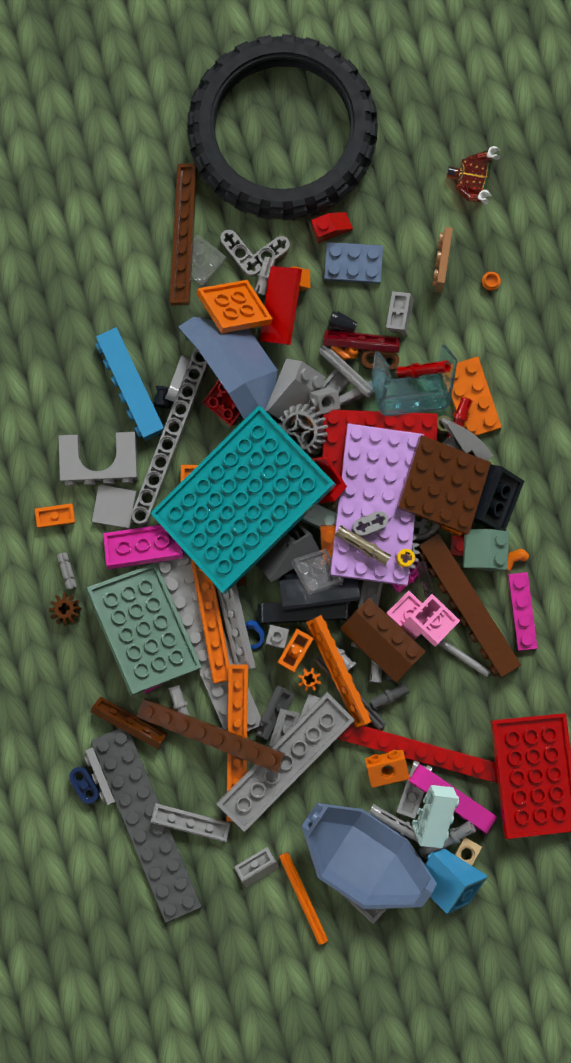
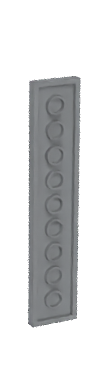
(181, 586)

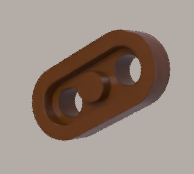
(386, 355)

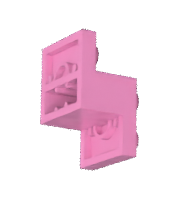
(424, 618)

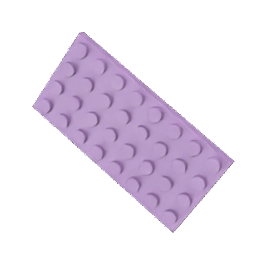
(374, 476)

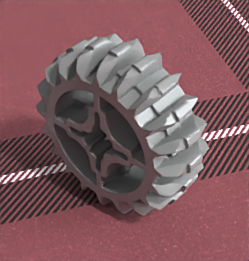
(302, 422)

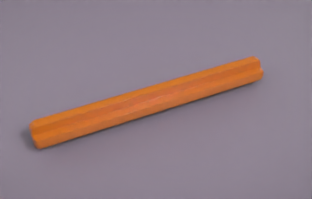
(303, 898)

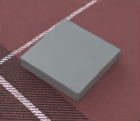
(114, 506)

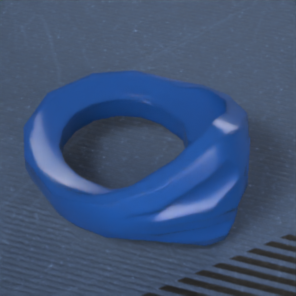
(254, 625)

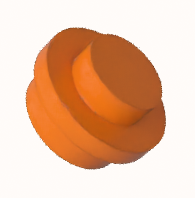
(491, 281)

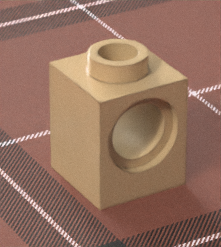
(473, 847)

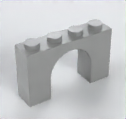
(123, 468)

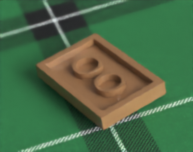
(442, 259)

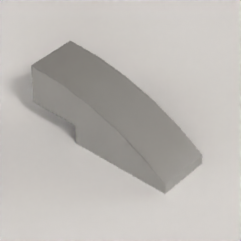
(466, 440)

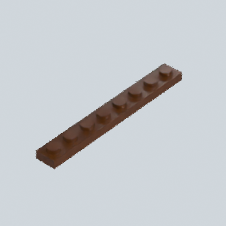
(183, 234)
(211, 735)

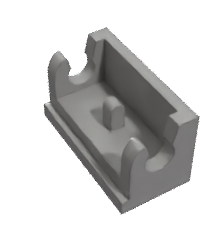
(400, 312)

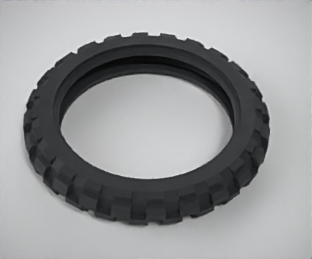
(286, 52)

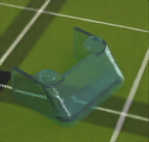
(413, 394)

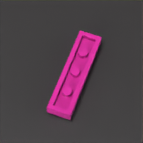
(522, 611)

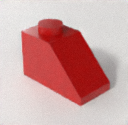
(330, 226)

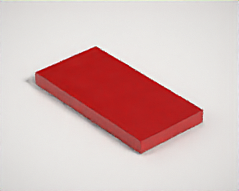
(281, 304)

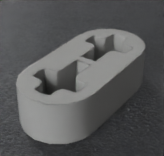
(368, 520)

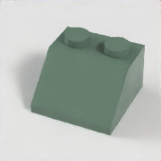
(486, 550)

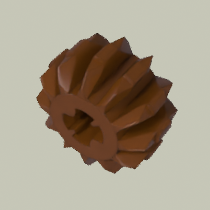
(69, 613)

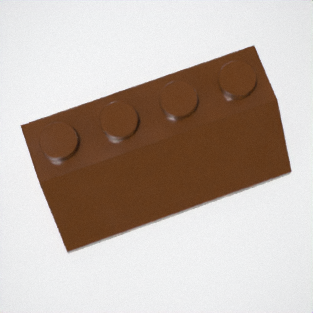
(382, 640)

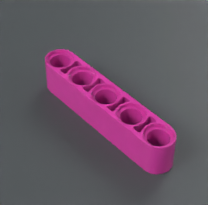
(467, 808)

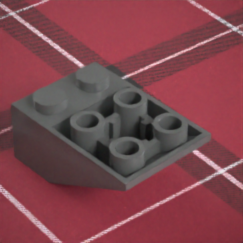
(293, 545)

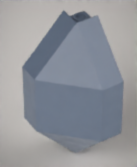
(236, 362)
(365, 859)

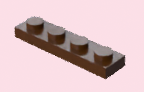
(129, 722)

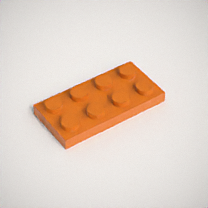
(472, 384)

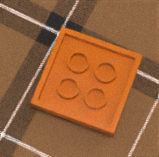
(234, 306)

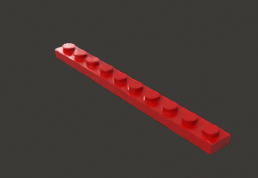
(421, 752)

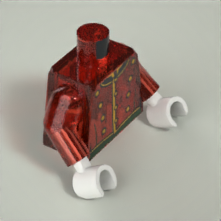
(474, 175)

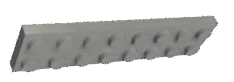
(302, 746)

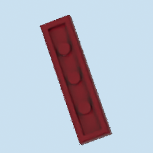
(361, 341)

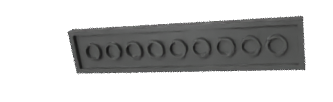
(151, 841)

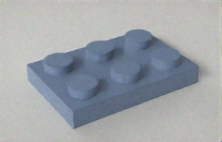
(353, 263)

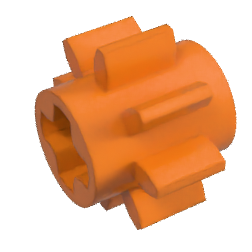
(312, 684)

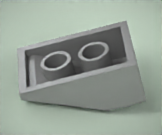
(293, 387)

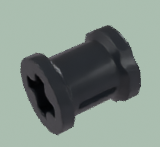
(160, 398)

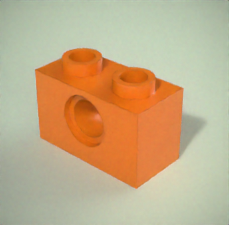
(295, 651)
(381, 776)

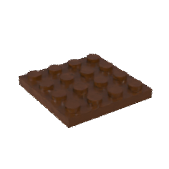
(443, 485)

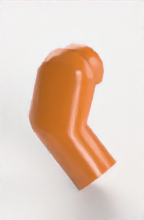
(347, 353)
(516, 555)

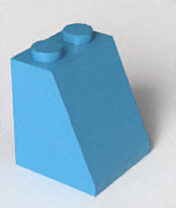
(455, 880)

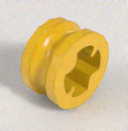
(400, 561)

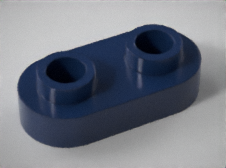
(84, 785)

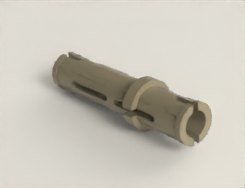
(363, 545)

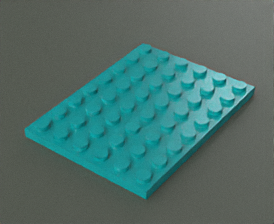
(242, 499)

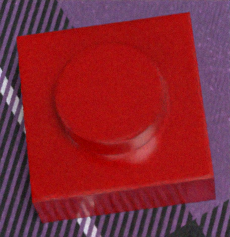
(457, 546)

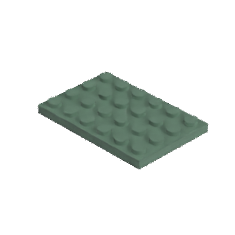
(143, 628)

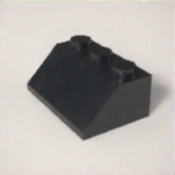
(498, 498)

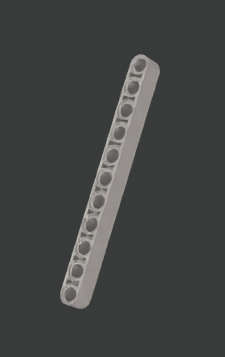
(168, 436)

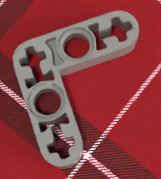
(249, 258)

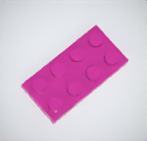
(140, 547)

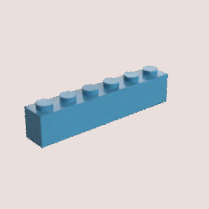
(130, 383)

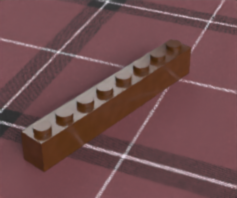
(469, 606)

